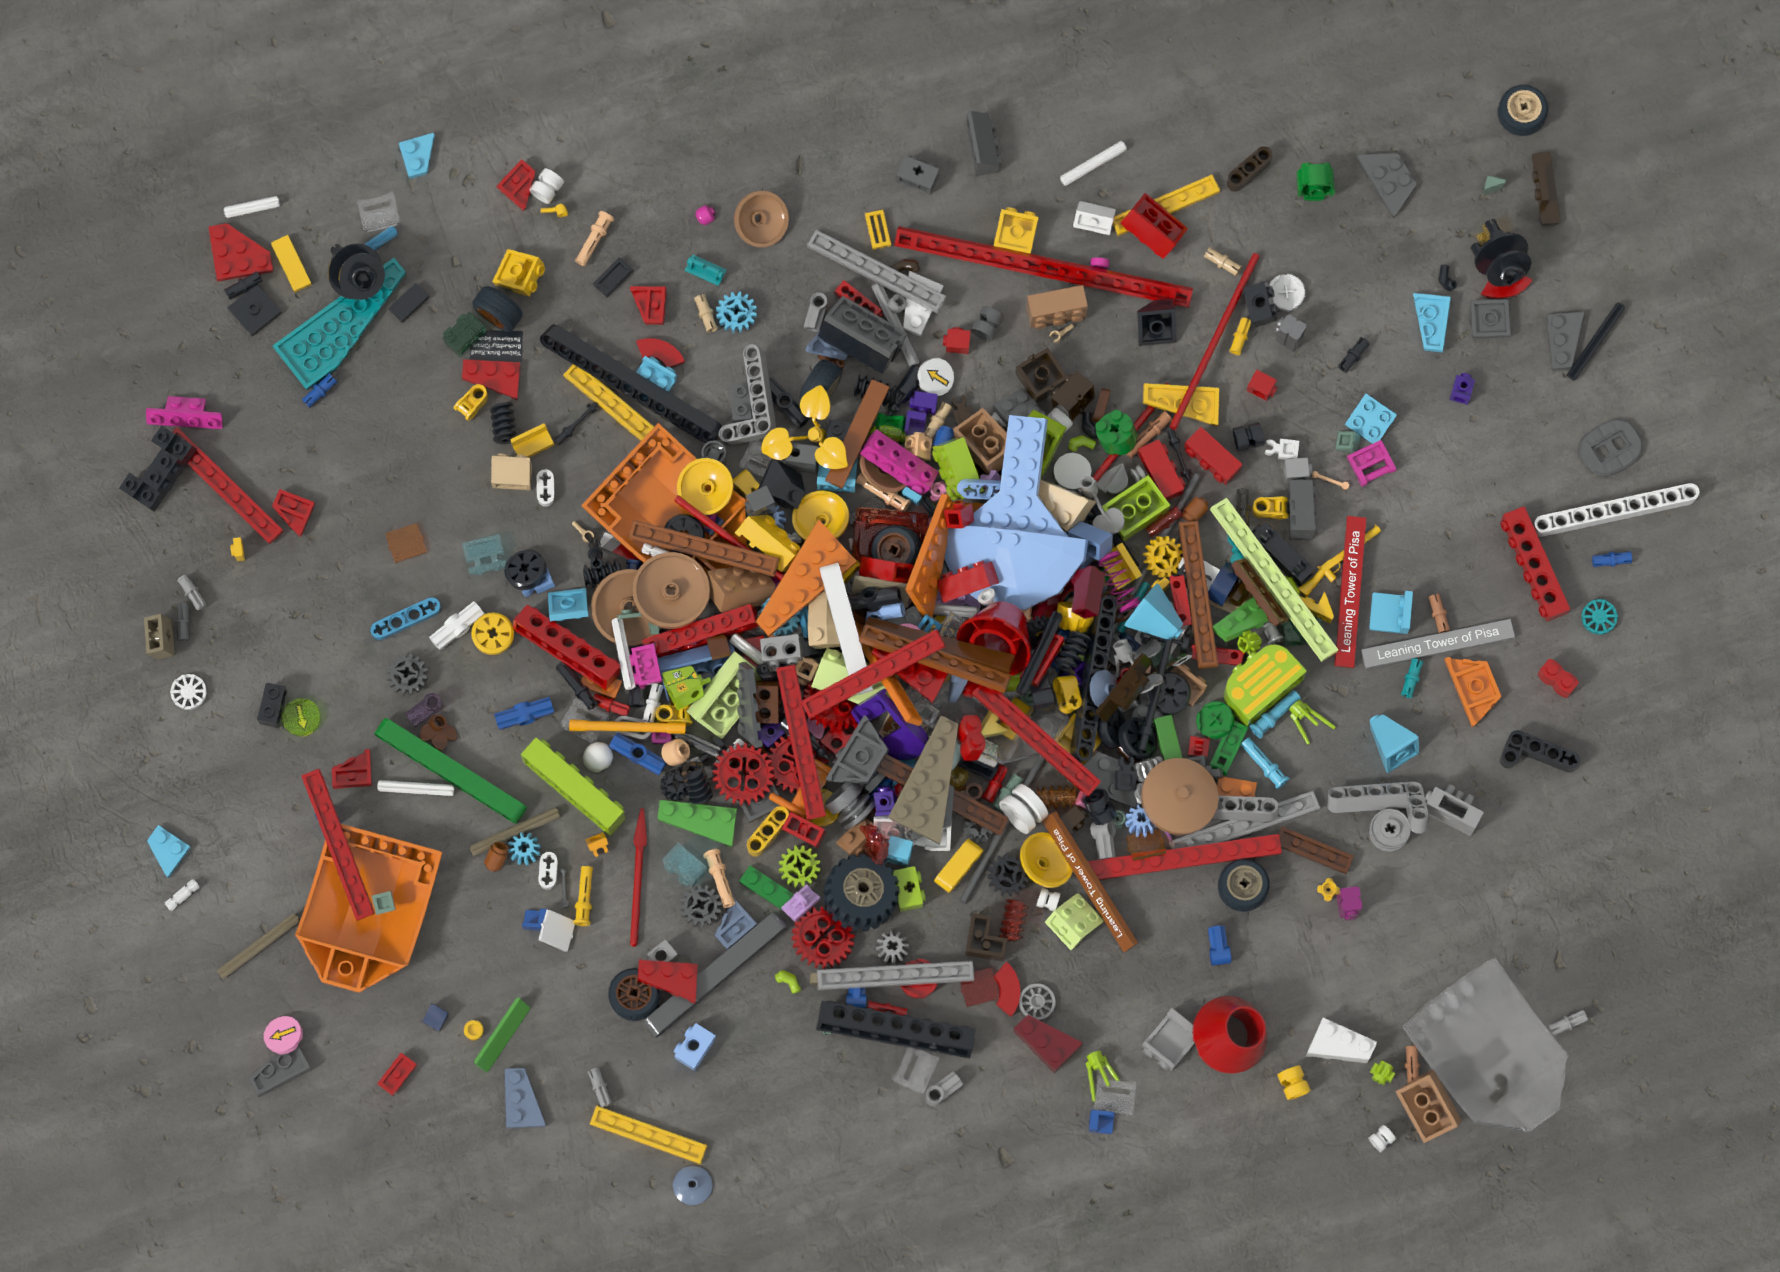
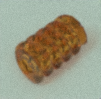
(1057, 797)

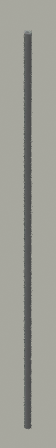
(1040, 760)

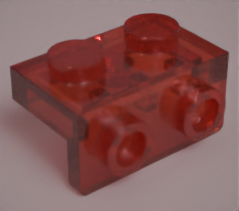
(875, 844)

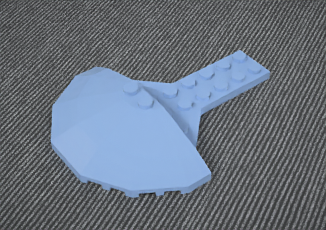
(1017, 530)

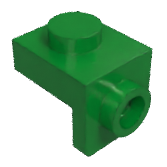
(894, 421)

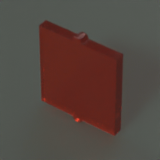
(981, 989)

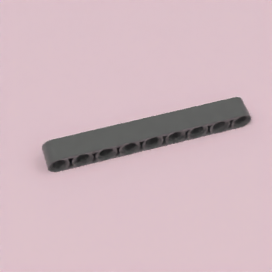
(717, 973)

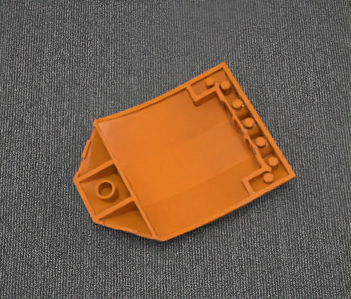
(645, 491)
(367, 950)

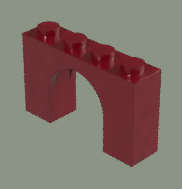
(1087, 594)

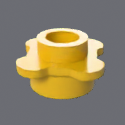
(1334, 890)

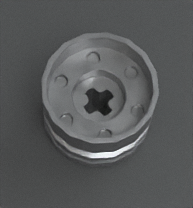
(853, 807)

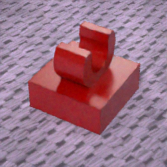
(1198, 746)

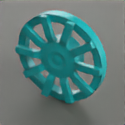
(1599, 616)

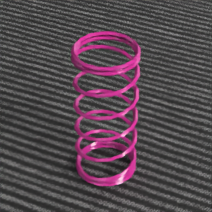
(1134, 602)

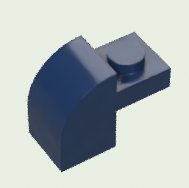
(1223, 584)

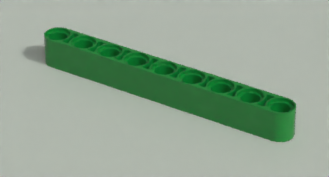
(450, 770)

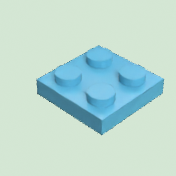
(568, 604)

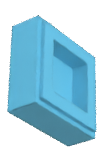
(913, 496)

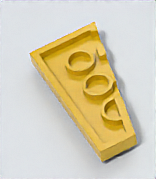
(1202, 406)

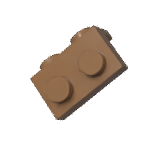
(1197, 683)
(854, 840)

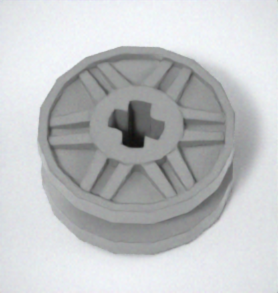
(1385, 840)

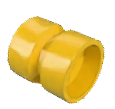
(1293, 1082)

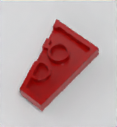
(494, 375)
(670, 976)

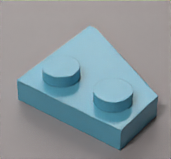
(417, 154)
(167, 849)

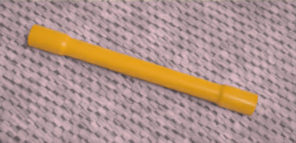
(585, 725)

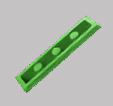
(1167, 737)
(502, 1035)

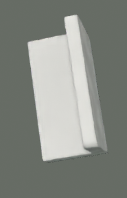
(1094, 217)

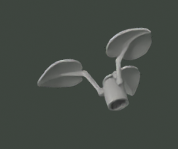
(1114, 482)
(1125, 654)

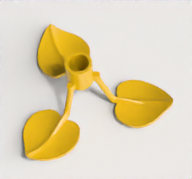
(832, 450)

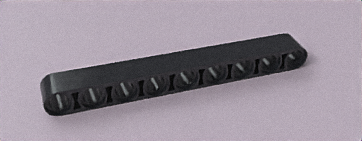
(1090, 668)

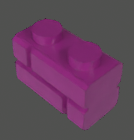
(1349, 903)

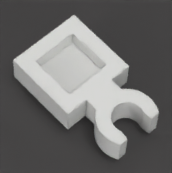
(1286, 449)

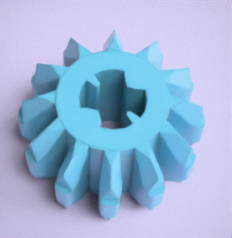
(517, 845)

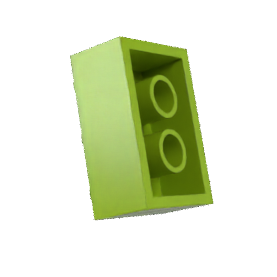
(1053, 437)
(955, 465)
(1139, 505)

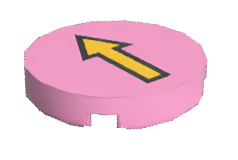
(283, 1035)

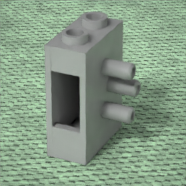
(1453, 810)

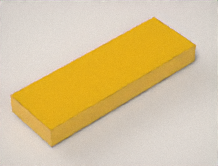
(291, 263)

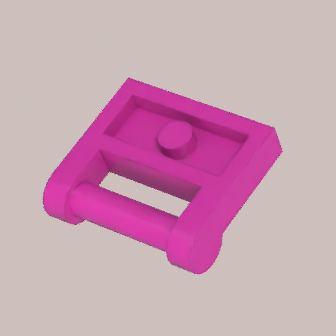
(1369, 457)

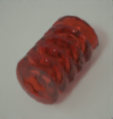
(1013, 920)

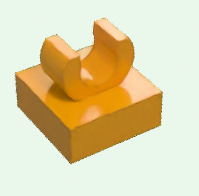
(597, 841)

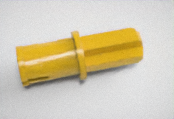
(1240, 336)

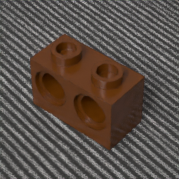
(770, 702)

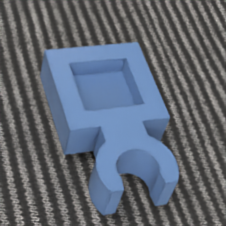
(546, 584)

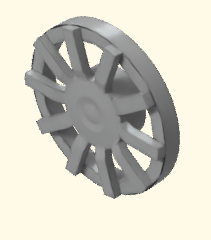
(1037, 1001)

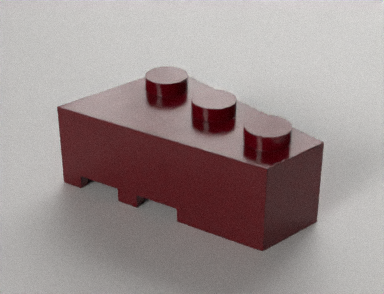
(1047, 1043)

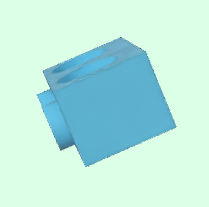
(899, 851)

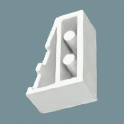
(1340, 1043)

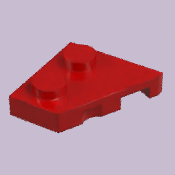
(517, 184)
(651, 303)
(354, 772)

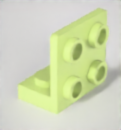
(1073, 921)

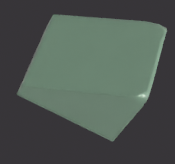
(1493, 184)
(1348, 441)

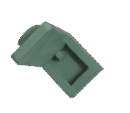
(629, 614)

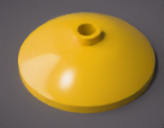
(695, 479)
(823, 507)
(1042, 849)

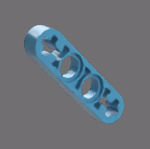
(407, 622)

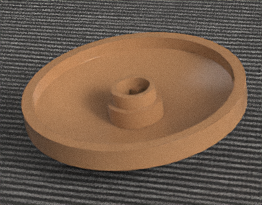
(671, 590)
(608, 600)
(1179, 796)

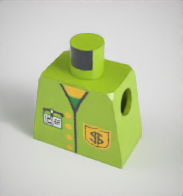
(685, 685)

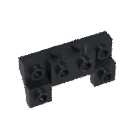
(162, 472)

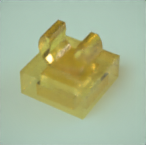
(1483, 236)

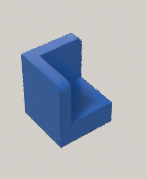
(533, 919)
(1101, 1121)

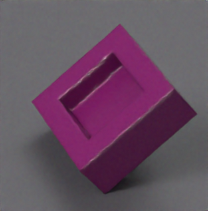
(660, 737)

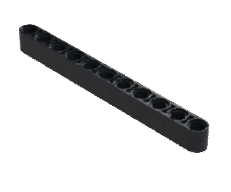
(630, 384)

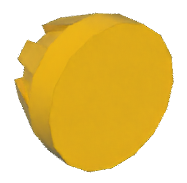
(1070, 620)

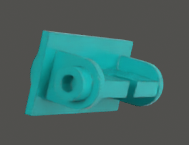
(705, 270)

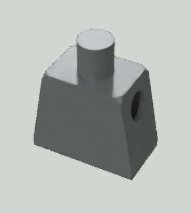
(806, 458)

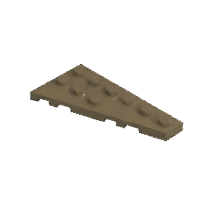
(925, 794)

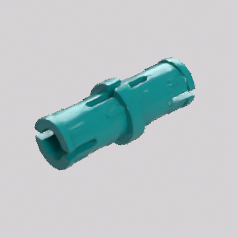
(1412, 678)

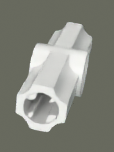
(456, 625)

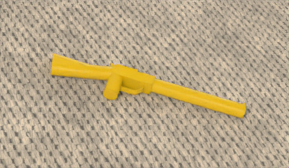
(1325, 569)

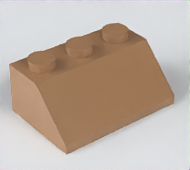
(984, 440)
(1428, 1106)

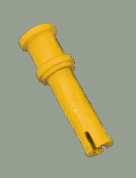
(583, 905)

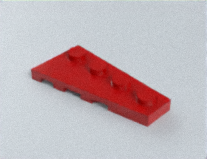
(920, 677)

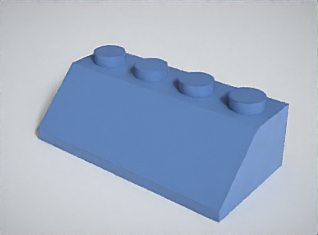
(698, 658)

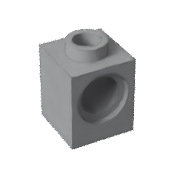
(1297, 469)
(663, 947)

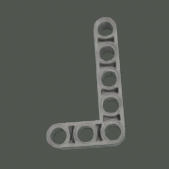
(757, 401)
(1383, 797)

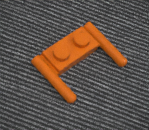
(797, 805)

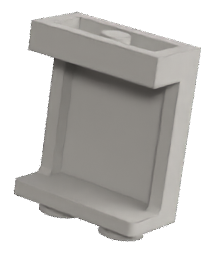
(1169, 1040)

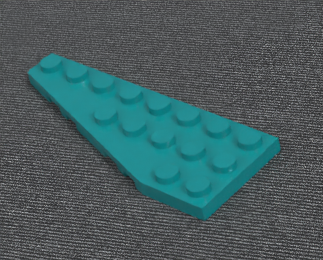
(329, 335)

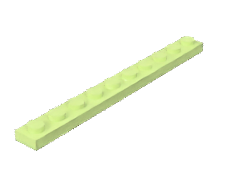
(1274, 579)

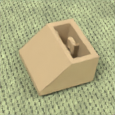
(511, 472)

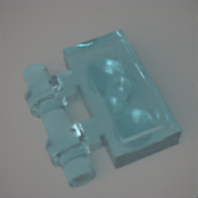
(482, 549)

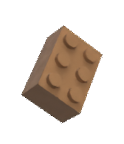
(1056, 307)
(738, 587)

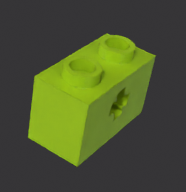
(913, 899)

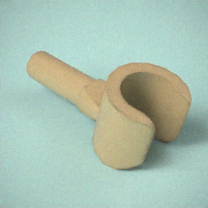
(1061, 333)
(582, 531)

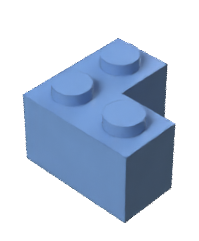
(1098, 541)

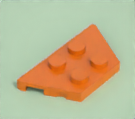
(1474, 686)

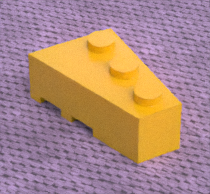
(770, 539)

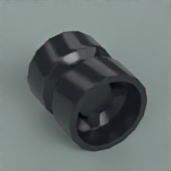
(1248, 436)
(1100, 807)

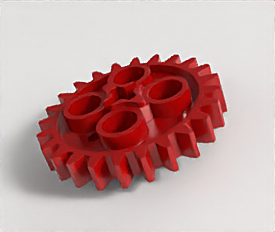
(834, 717)
(759, 775)
(788, 778)
(809, 926)

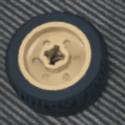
(1533, 106)

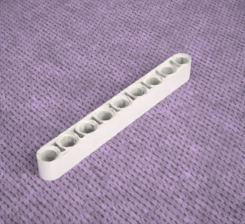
(1623, 504)

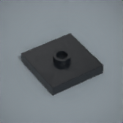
(254, 310)

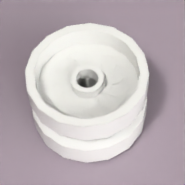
(1023, 808)

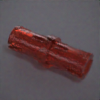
(1164, 521)

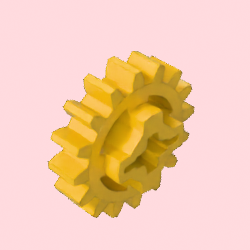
(1155, 555)

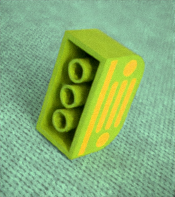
(1262, 682)

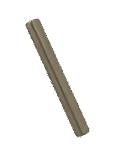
(508, 834)
(258, 945)

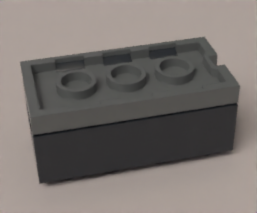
(862, 334)

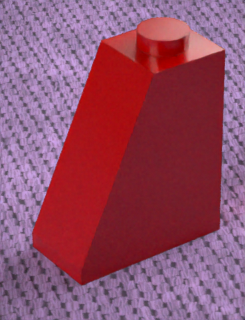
(885, 569)

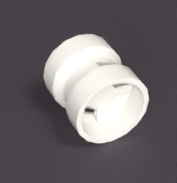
(1052, 902)
(1382, 1138)

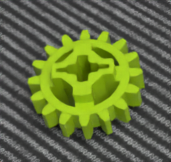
(806, 865)

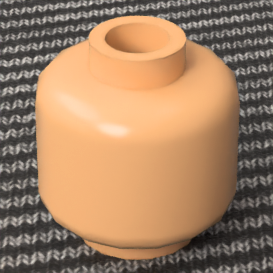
(675, 752)

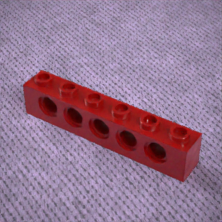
(1521, 519)
(697, 633)
(586, 666)

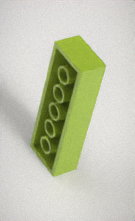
(573, 786)

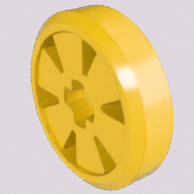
(482, 638)

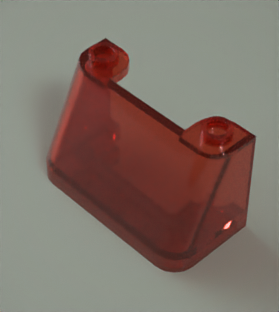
(872, 520)

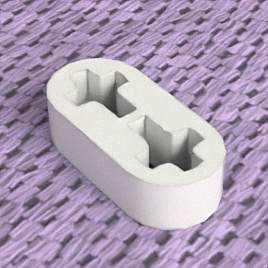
(550, 488)
(543, 870)

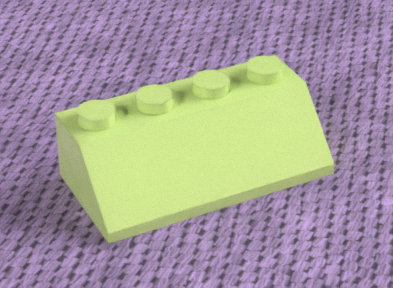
(833, 669)
(720, 701)

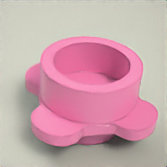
(937, 486)

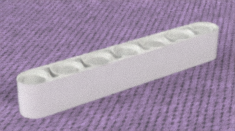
(843, 619)

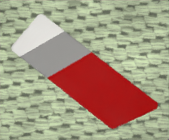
(612, 544)

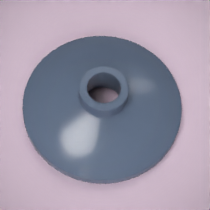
(1101, 686)
(694, 1195)

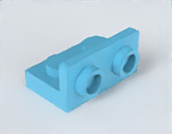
(656, 373)

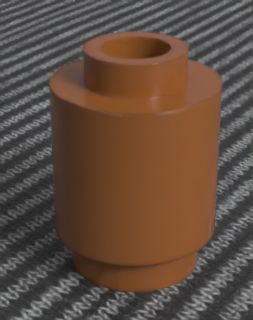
(1195, 509)
(496, 856)

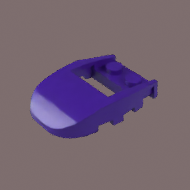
(904, 742)

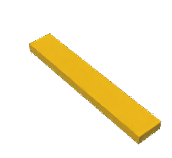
(1178, 199)
(609, 402)
(648, 1135)

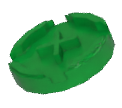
(1215, 720)

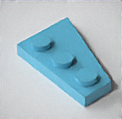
(1432, 319)

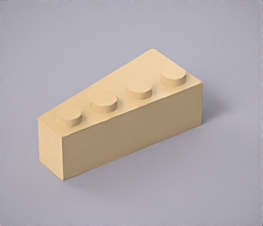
(1064, 505)

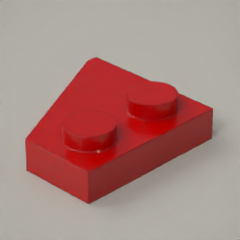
(293, 510)

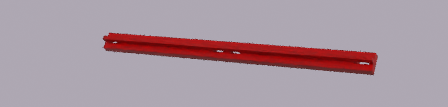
(1020, 261)

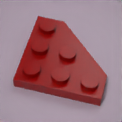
(237, 254)

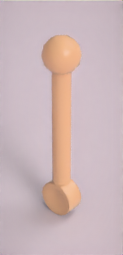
(1345, 485)

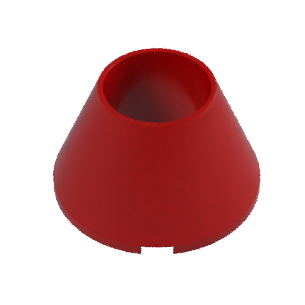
(1000, 628)
(1214, 1043)

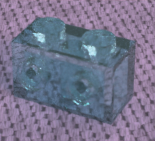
(684, 865)

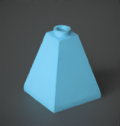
(1156, 616)
(1393, 742)

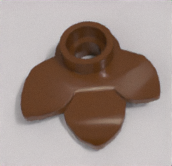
(438, 734)

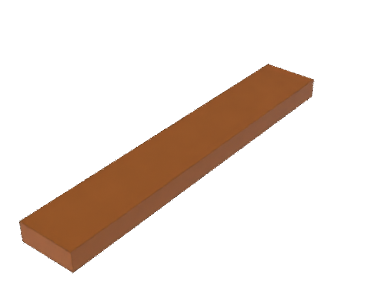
(859, 430)

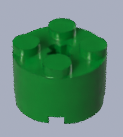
(1315, 181)
(1116, 433)

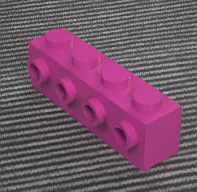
(899, 462)

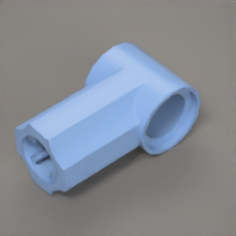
(888, 612)

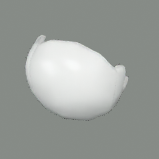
(597, 757)

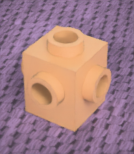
(919, 445)
(806, 665)

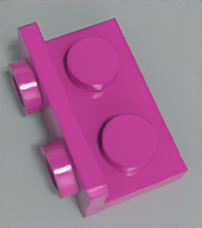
(646, 665)

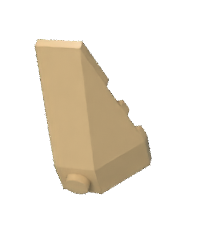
(821, 624)

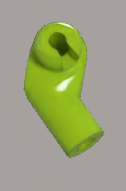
(1079, 441)
(787, 977)

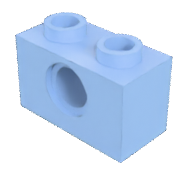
(693, 1058)

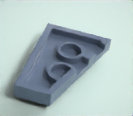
(521, 1104)

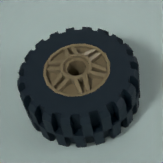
(861, 892)

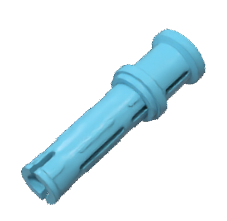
(1269, 719)
(1270, 770)

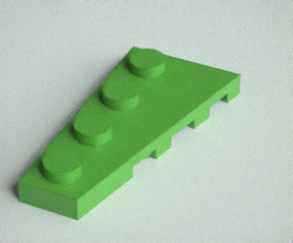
(1242, 619)
(703, 820)

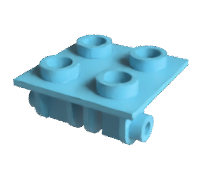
(1370, 419)

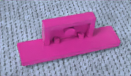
(184, 413)

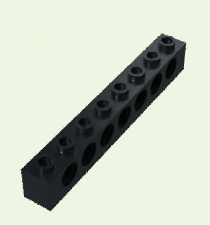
(887, 1034)

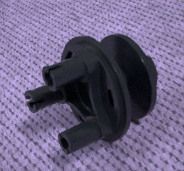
(1502, 257)
(355, 271)

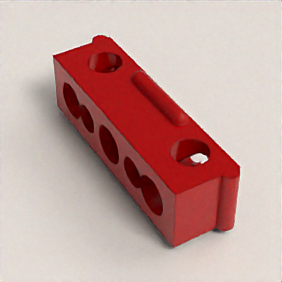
(844, 286)
(1180, 599)
(1224, 656)

